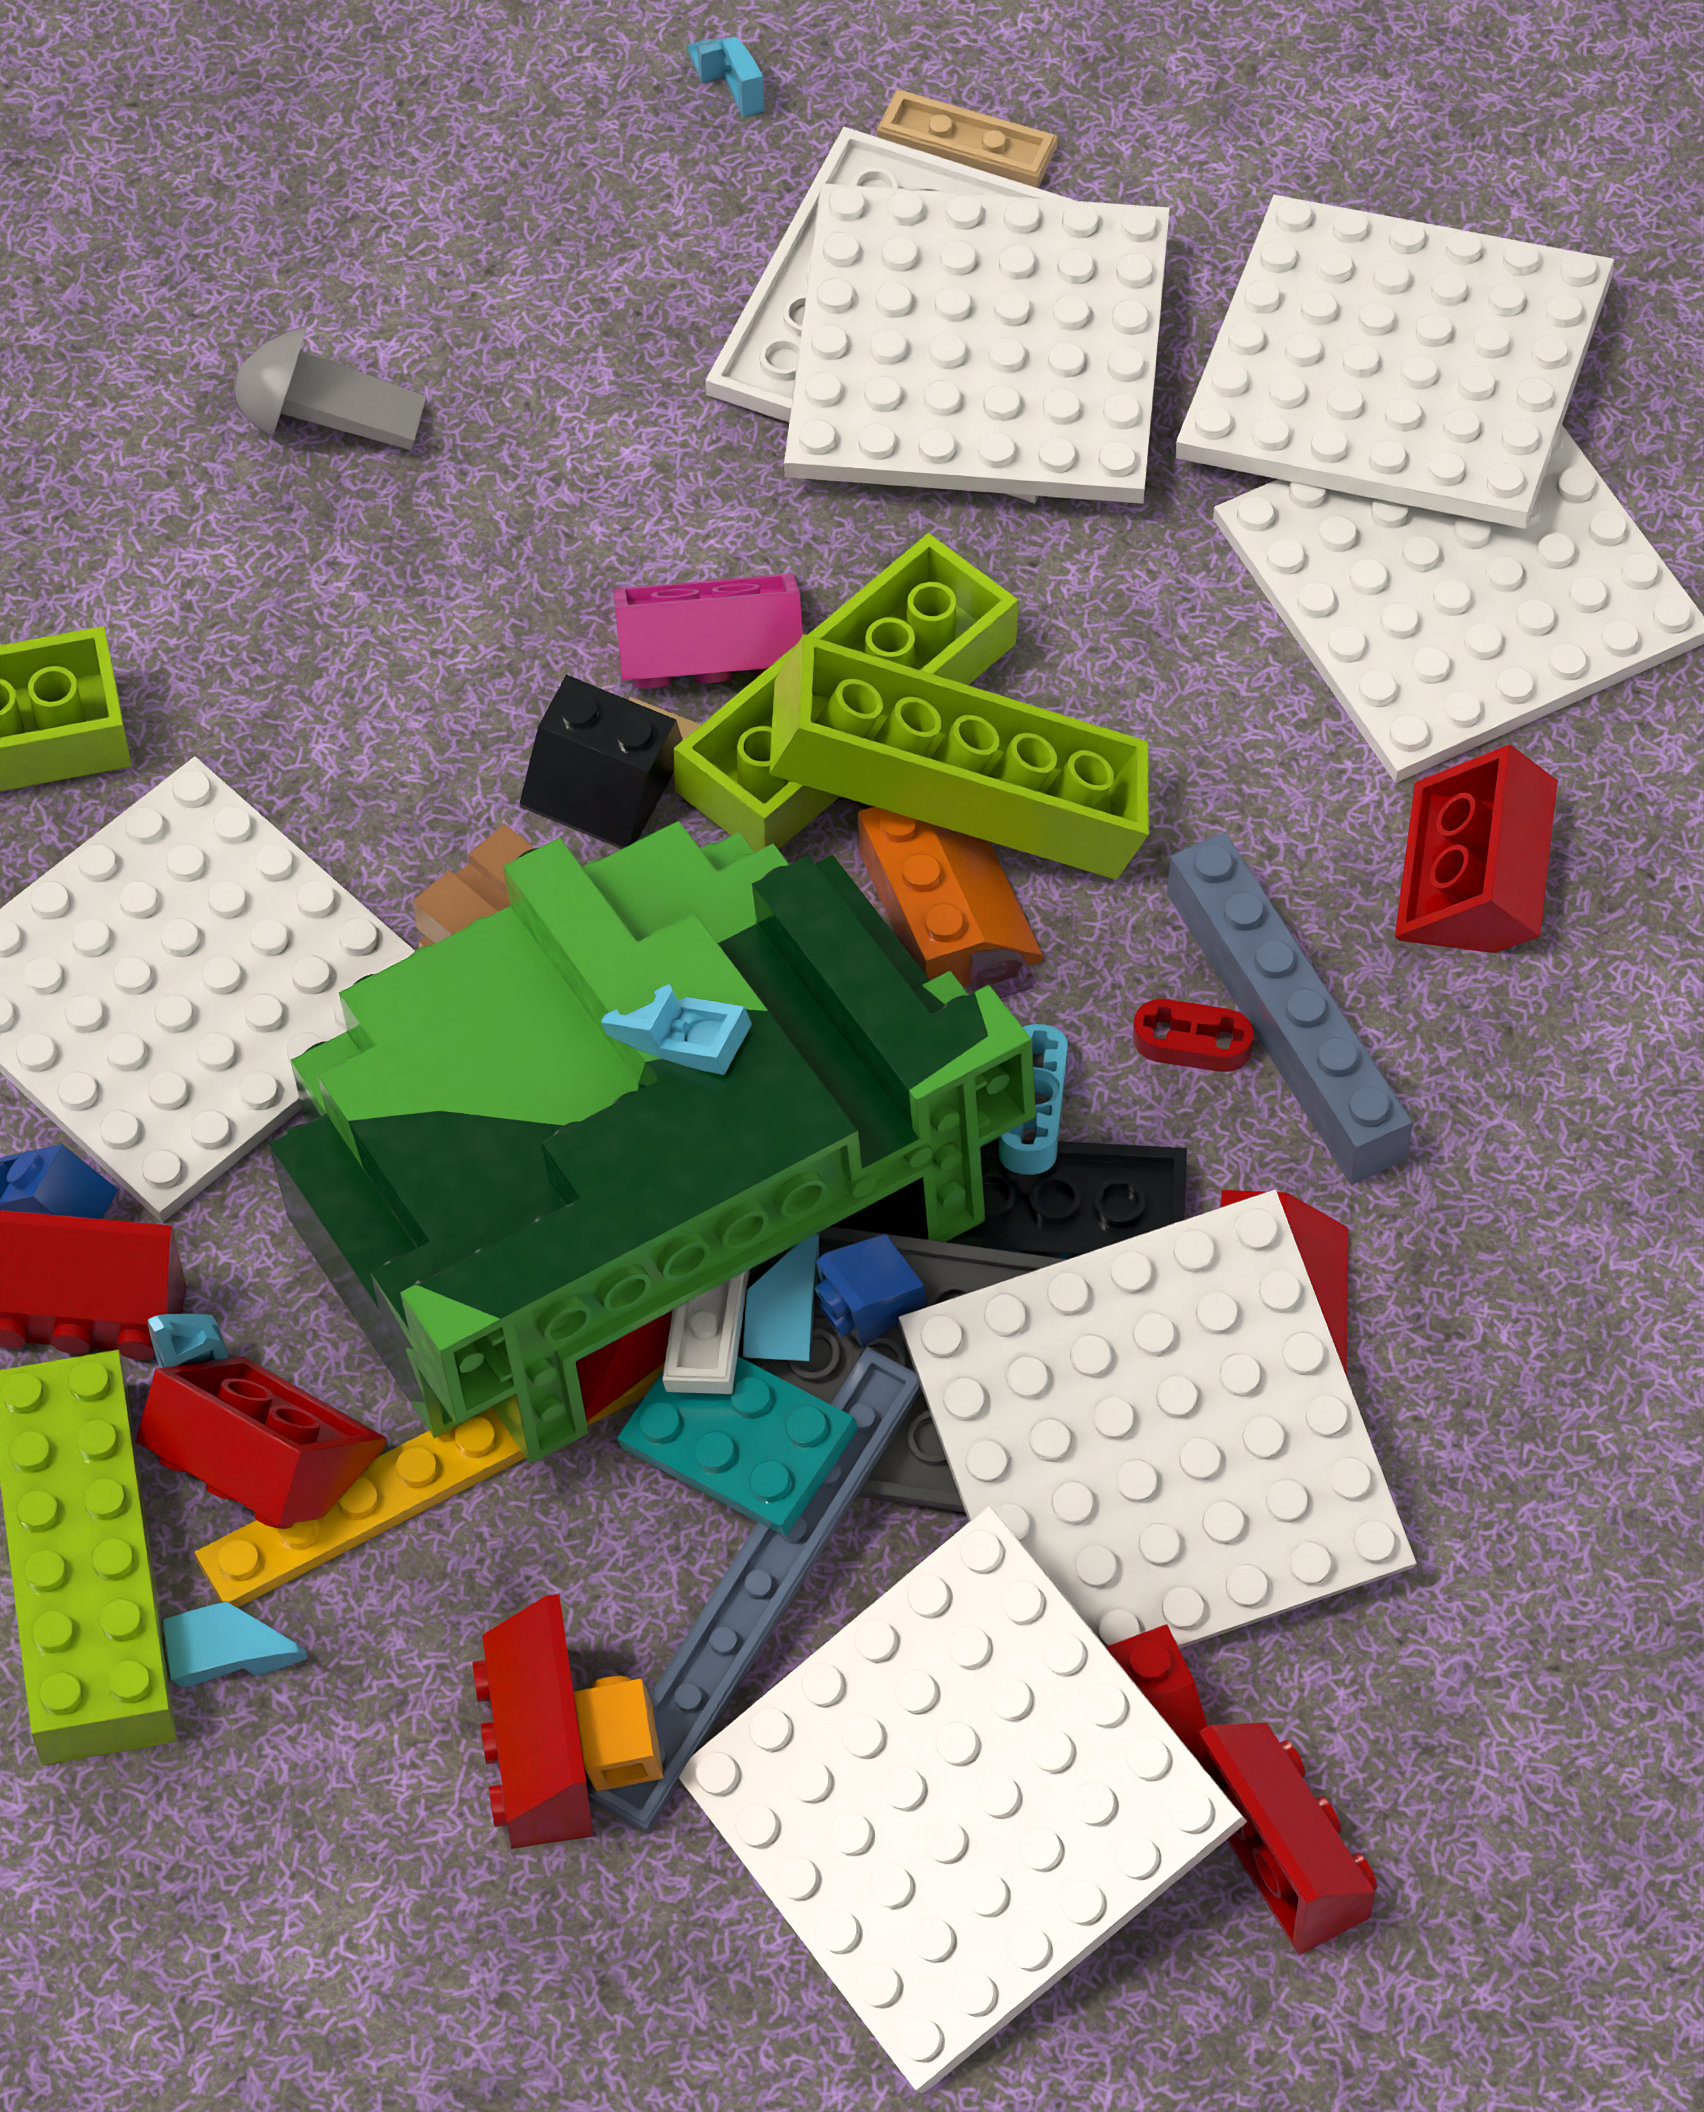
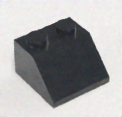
(599, 763)

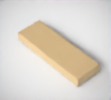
(968, 137)

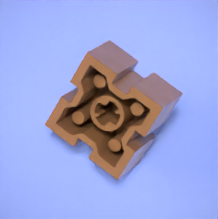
(472, 892)

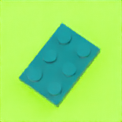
(749, 1449)

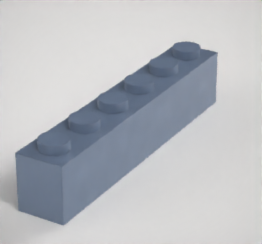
(1289, 1008)

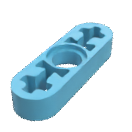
(1050, 1082)

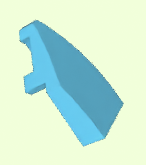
(732, 61)
(683, 1031)
(782, 1307)
(186, 1339)
(221, 1641)

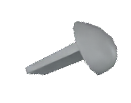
(320, 391)

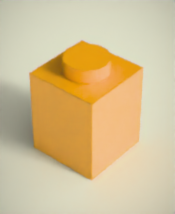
(618, 1733)

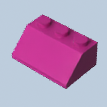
(705, 628)

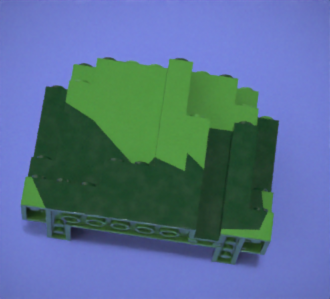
(530, 1189)

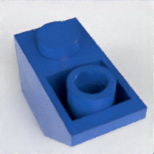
(53, 1184)
(867, 1288)

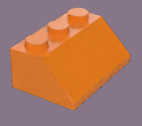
(942, 893)

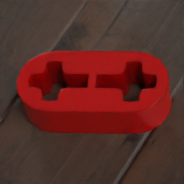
(1193, 1035)

